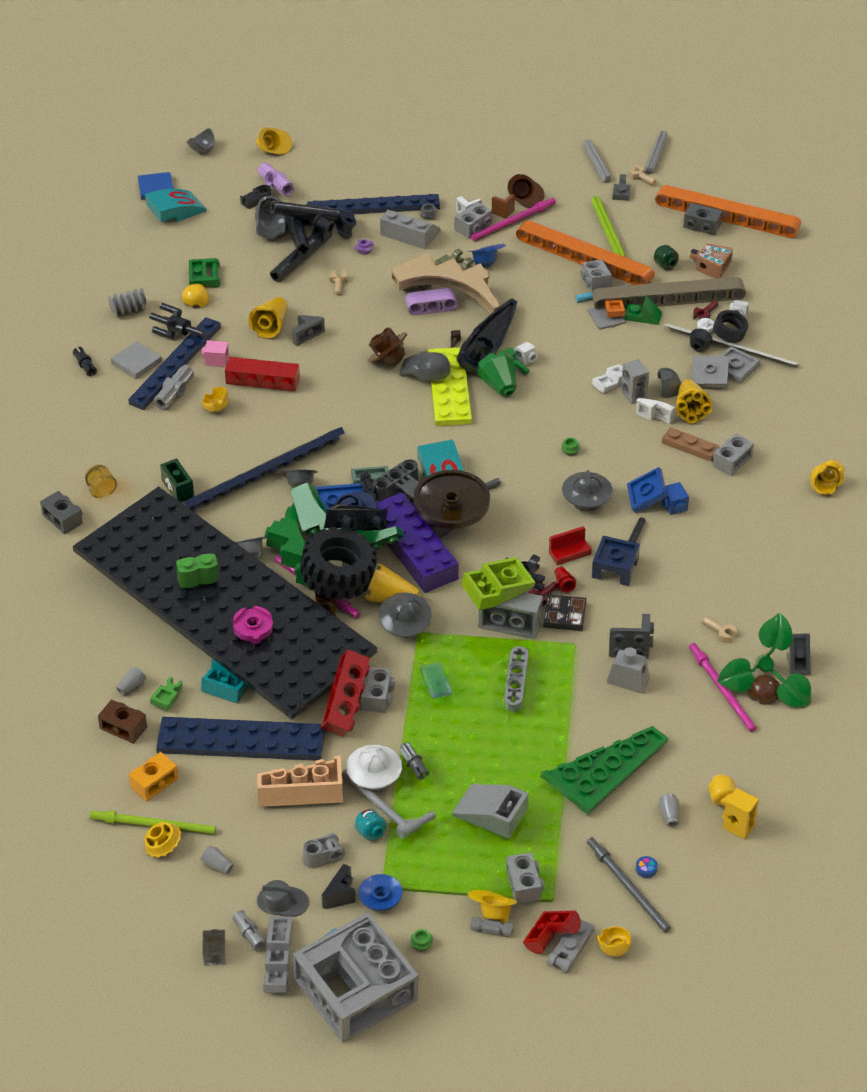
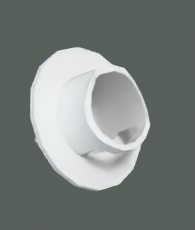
(374, 767)

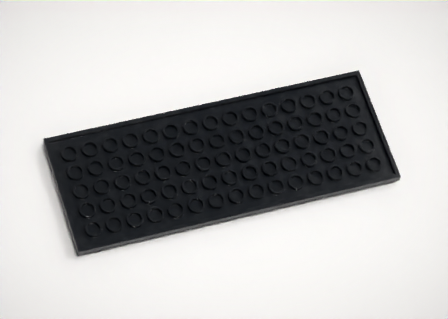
(285, 668)

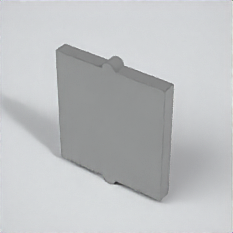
(602, 321)

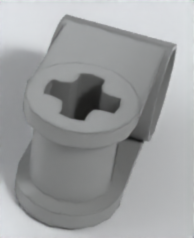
(321, 851)

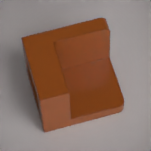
(503, 207)

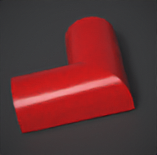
(550, 924)

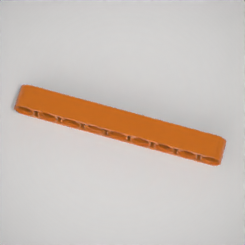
(733, 212)
(581, 251)

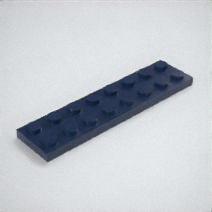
(240, 738)

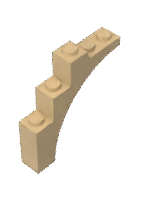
(450, 274)

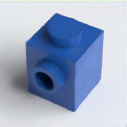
(677, 498)

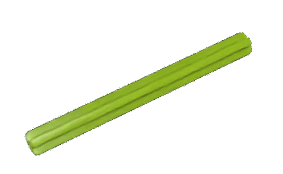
(607, 226)

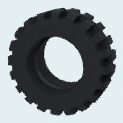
(335, 580)

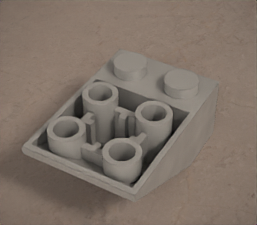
(493, 807)

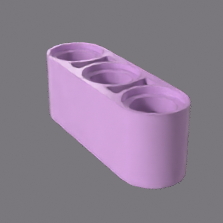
(431, 301)

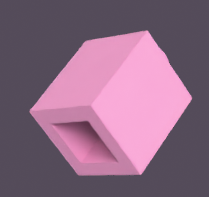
(216, 353)

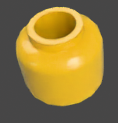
(720, 787)

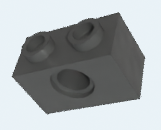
(702, 219)
(61, 512)

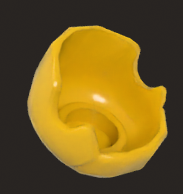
(195, 295)
(217, 400)
(614, 941)

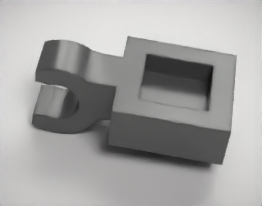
(621, 191)

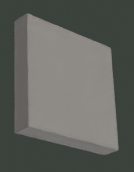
(136, 359)
(740, 364)

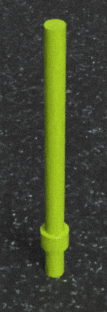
(112, 817)

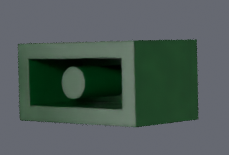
(177, 480)

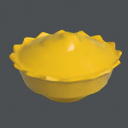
(162, 839)

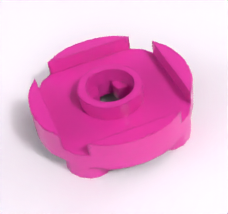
(253, 633)

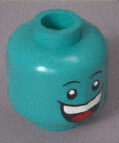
(370, 824)

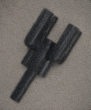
(174, 323)

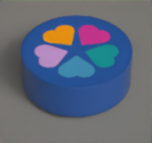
(646, 867)

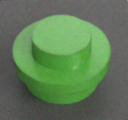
(570, 446)
(421, 940)

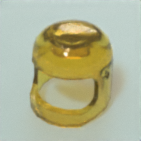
(100, 481)

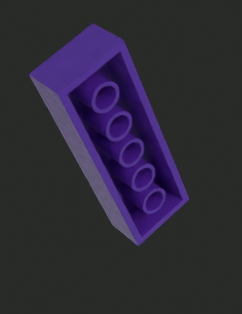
(420, 549)

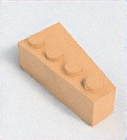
(302, 784)

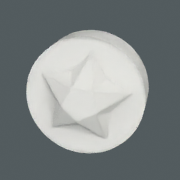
(706, 324)

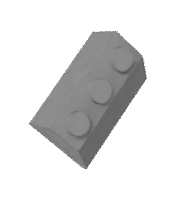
(407, 229)

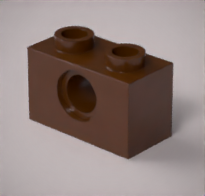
(122, 721)

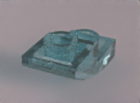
(435, 680)

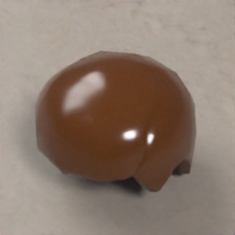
(764, 689)

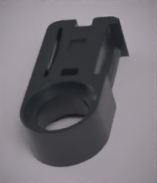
(252, 199)

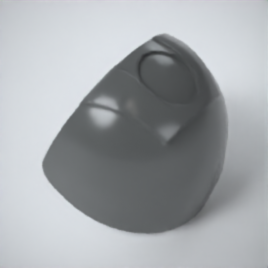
(202, 142)
(670, 382)

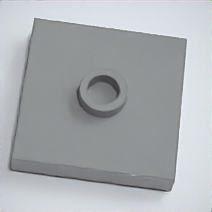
(710, 371)

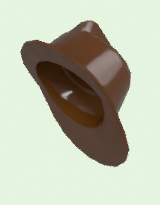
(525, 190)

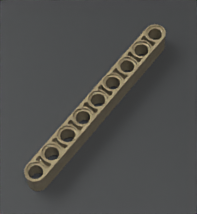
(673, 292)

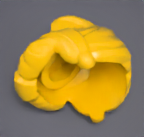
(823, 480)

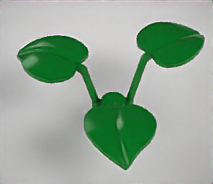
(739, 677)

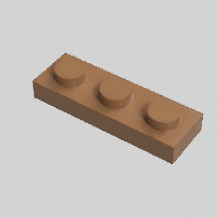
(689, 444)

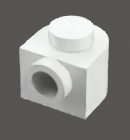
(740, 306)
(526, 353)

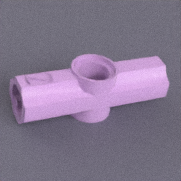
(275, 179)

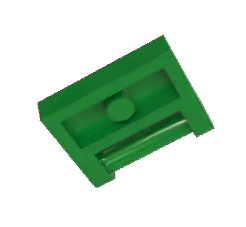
(198, 274)

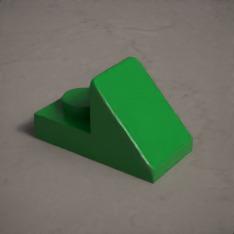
(647, 313)

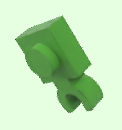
(166, 696)

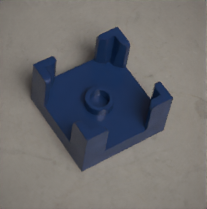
(617, 557)

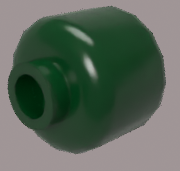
(666, 257)

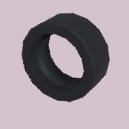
(726, 333)

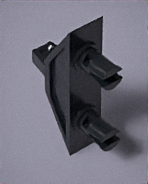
(355, 517)

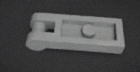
(570, 947)

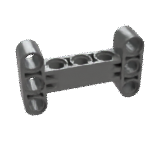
(403, 480)

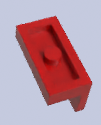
(569, 546)

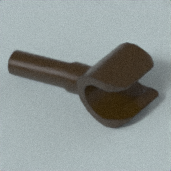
(455, 336)

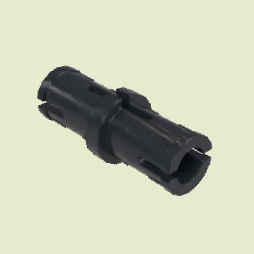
(84, 361)

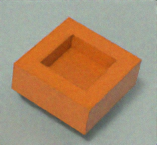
(614, 308)

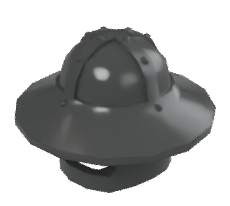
(587, 490)
(405, 614)

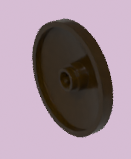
(451, 499)

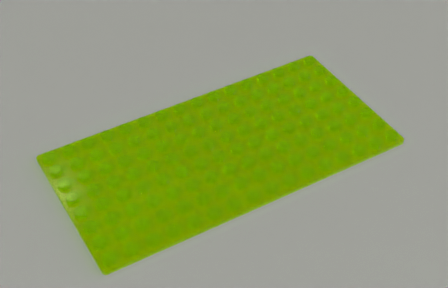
(479, 741)

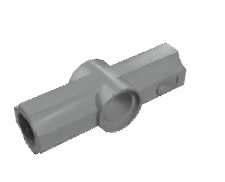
(174, 387)

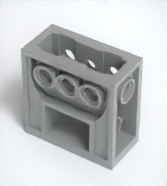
(368, 964)

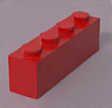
(262, 373)

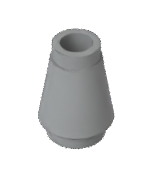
(131, 680)
(670, 809)
(217, 860)

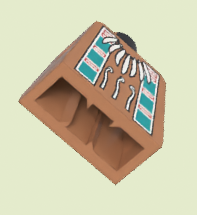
(712, 259)

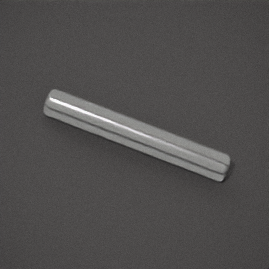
(656, 151)
(597, 160)

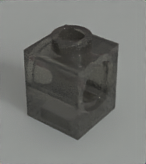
(214, 947)

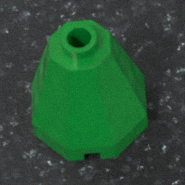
(498, 372)

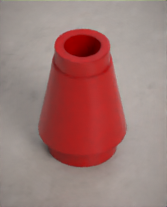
(564, 579)

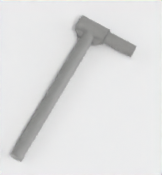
(404, 827)

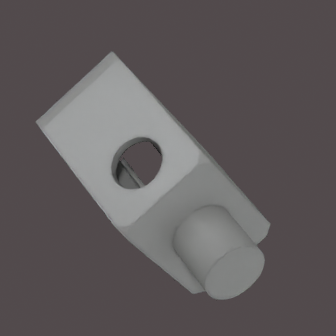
(629, 671)

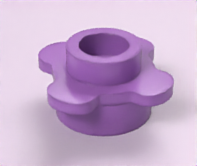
(364, 246)

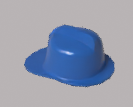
(486, 255)

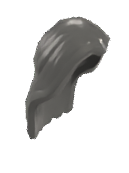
(269, 224)
(426, 366)

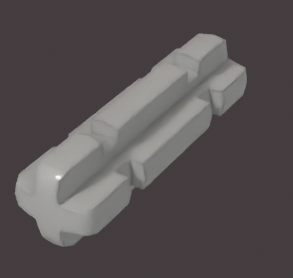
(491, 926)

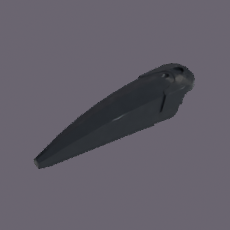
(486, 337)

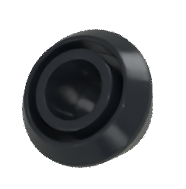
(700, 339)

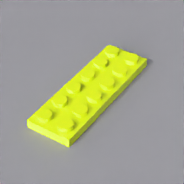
(451, 394)

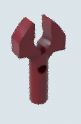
(704, 313)
(544, 592)

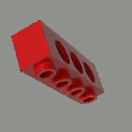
(333, 720)

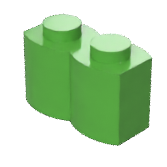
(197, 570)

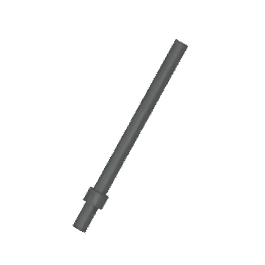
(604, 856)

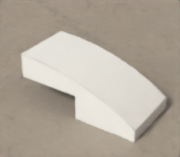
(609, 380)
(651, 408)

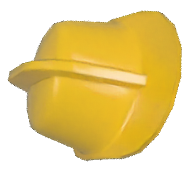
(274, 141)
(493, 905)

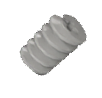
(127, 301)

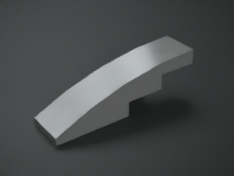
(277, 954)

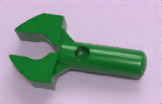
(517, 363)

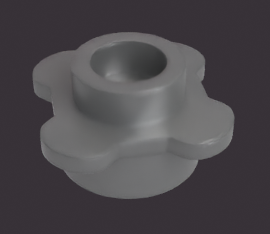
(428, 211)

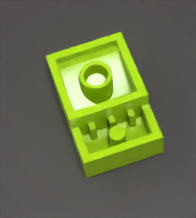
(497, 582)

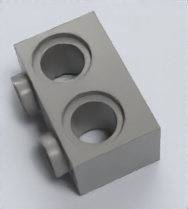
(473, 219)
(596, 275)
(634, 381)
(733, 454)
(377, 690)
(524, 878)

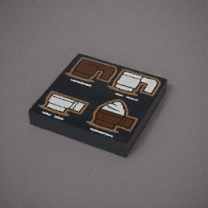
(564, 612)

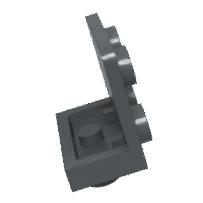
(632, 637)

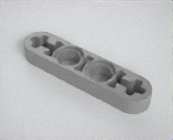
(513, 678)

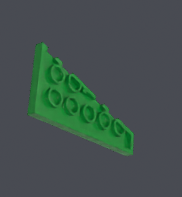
(603, 770)

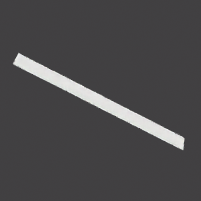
(738, 346)

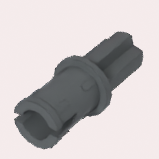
(414, 760)

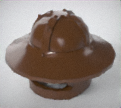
(387, 347)

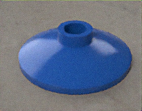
(380, 885)

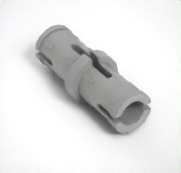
(249, 930)

